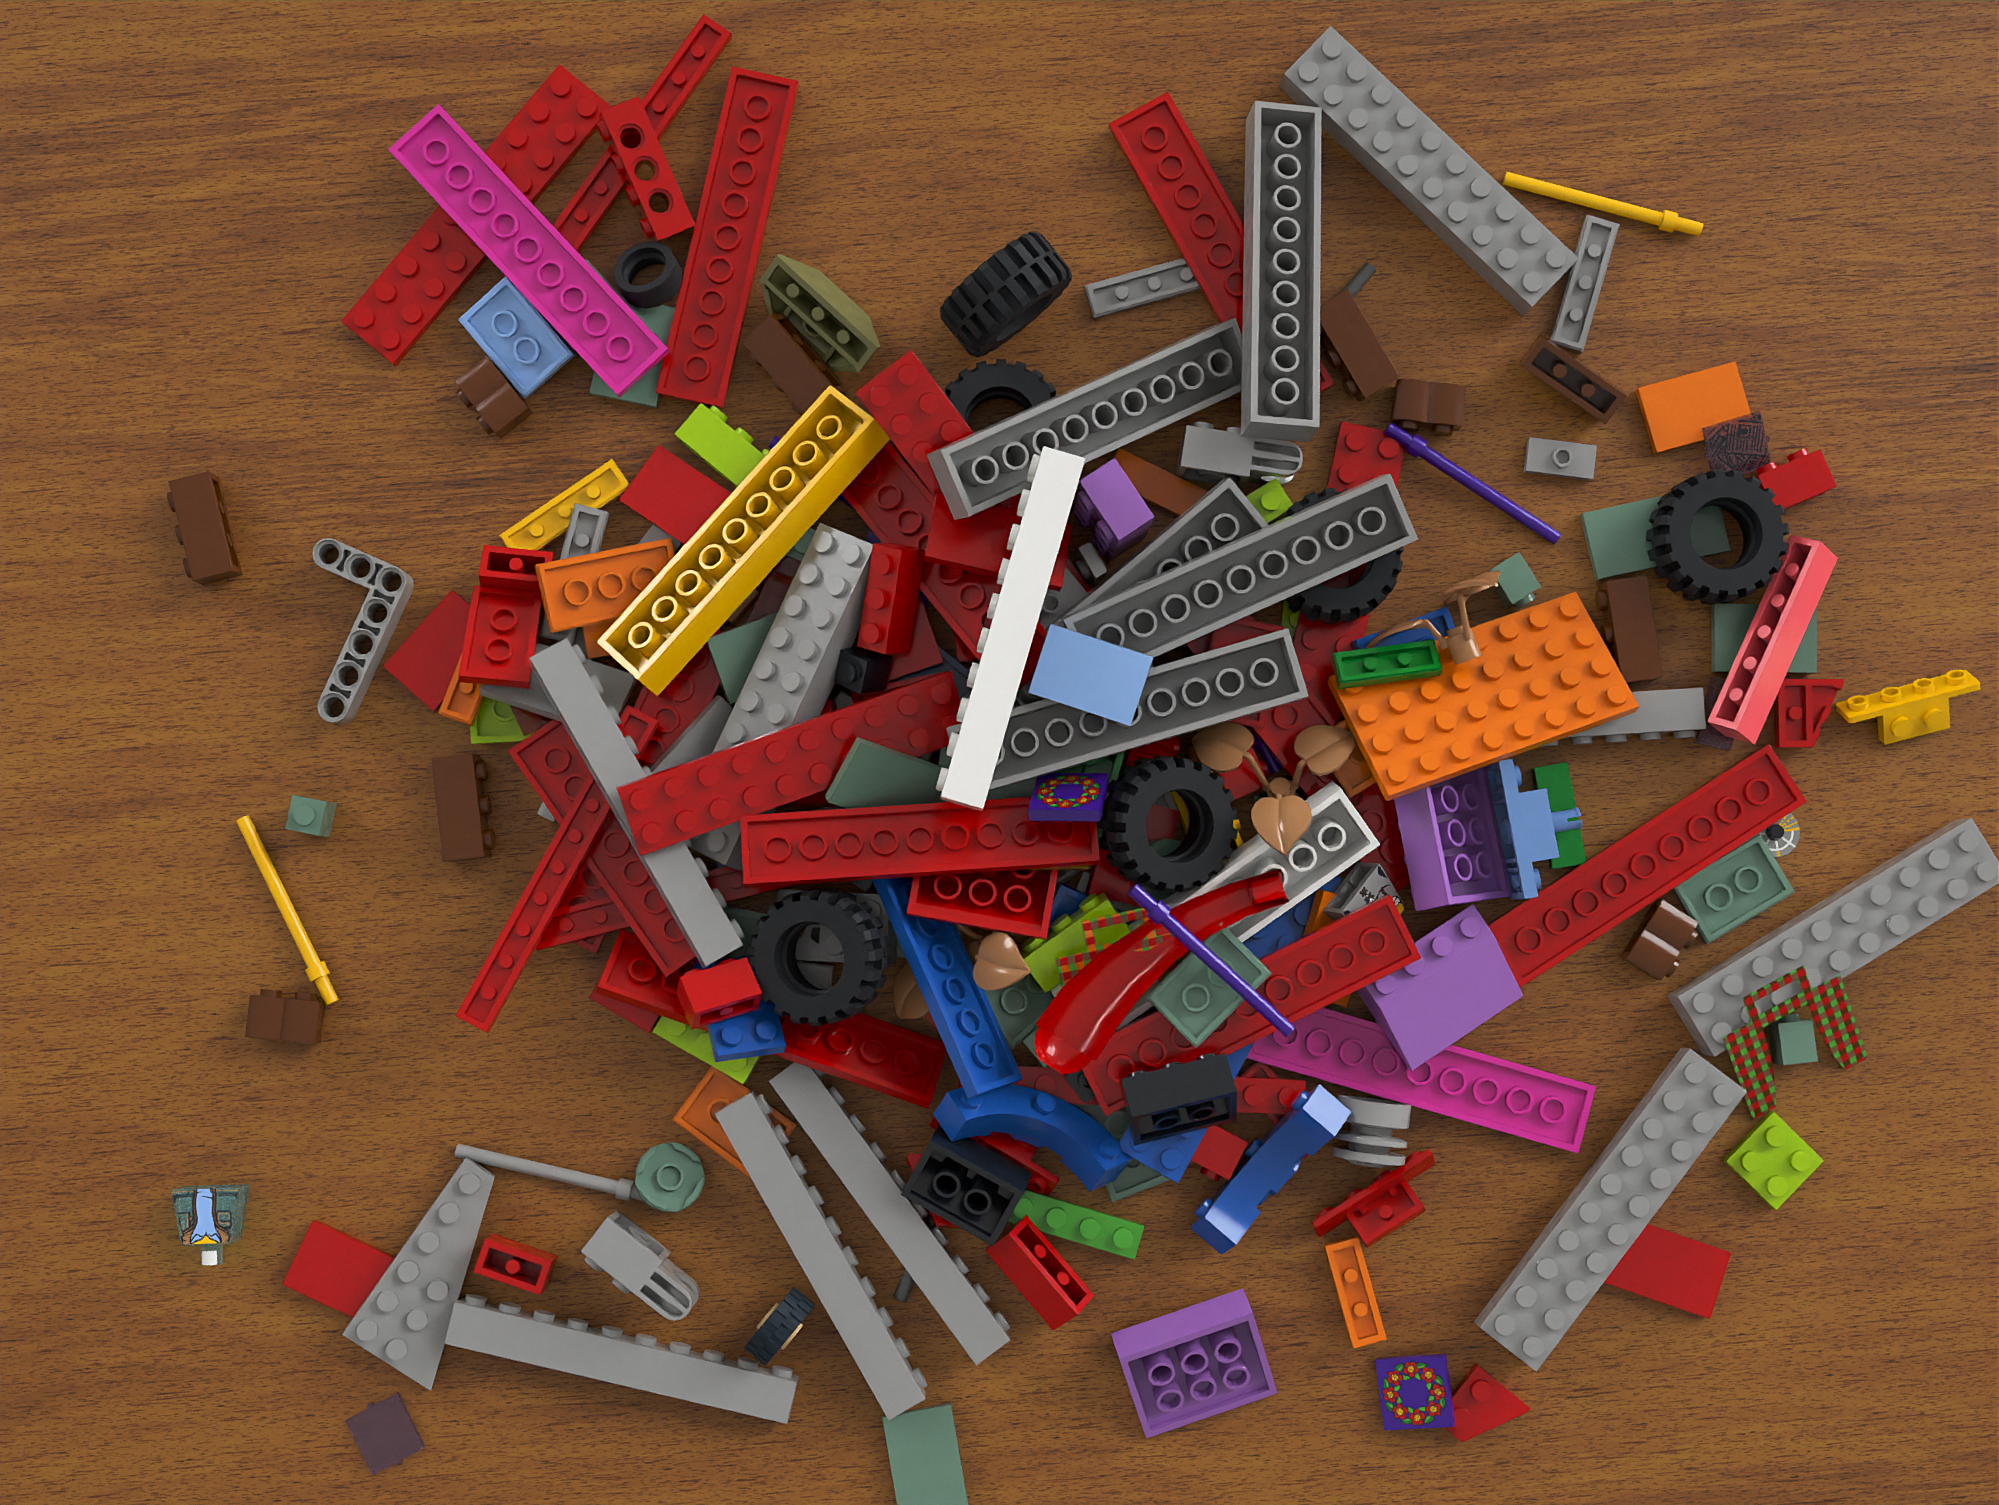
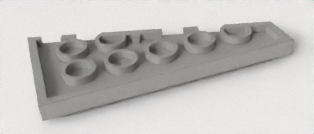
(414, 1299)

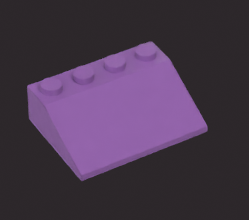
(1452, 843)
(1446, 991)
(1194, 1363)

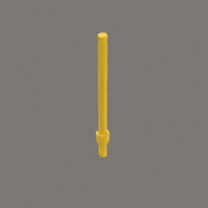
(1666, 221)
(317, 970)

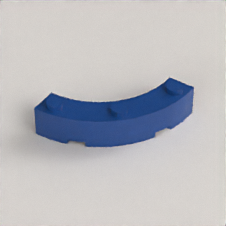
(1039, 1121)
(1268, 1166)

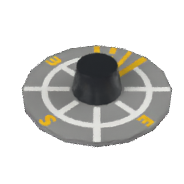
(1782, 835)

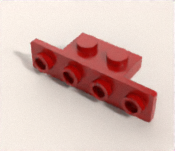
(1018, 1153)
(1380, 1206)

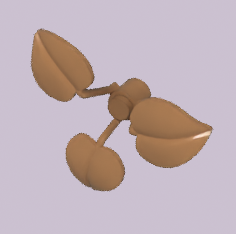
(1461, 638)
(1281, 815)
(995, 965)

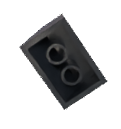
(1179, 1098)
(967, 1185)

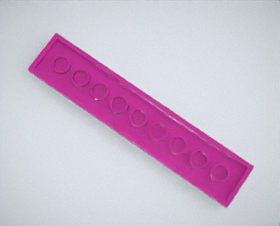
(529, 250)
(1450, 1083)

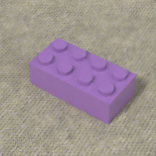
(1112, 510)

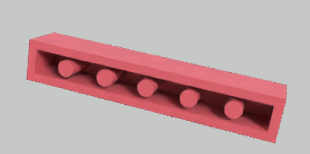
(1772, 640)

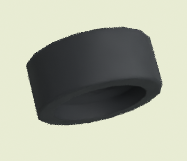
(638, 258)

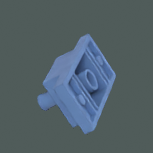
(1525, 827)

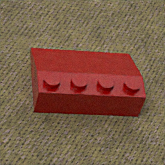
(994, 900)

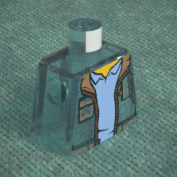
(210, 1217)

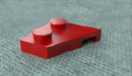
(1482, 1405)

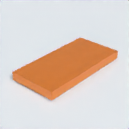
(599, 584)

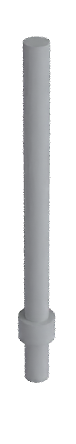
(623, 1189)

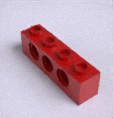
(632, 117)

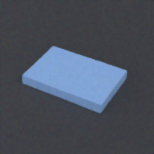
(516, 337)
(1090, 674)

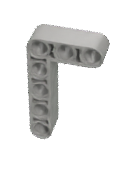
(364, 625)

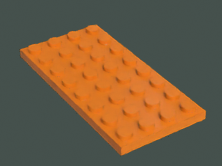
(1534, 684)

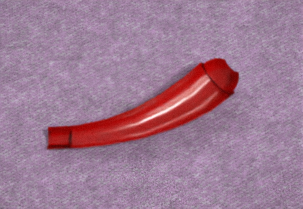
(1108, 987)

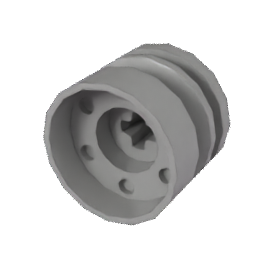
(1371, 1131)

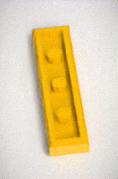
(553, 518)

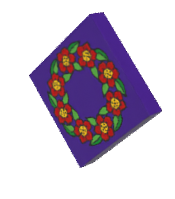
(1068, 797)
(1415, 1392)

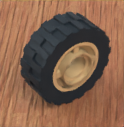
(779, 1326)

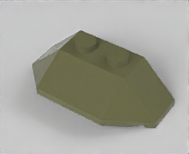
(821, 313)

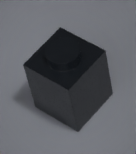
(862, 670)

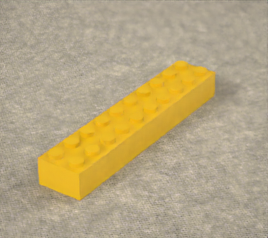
(744, 540)

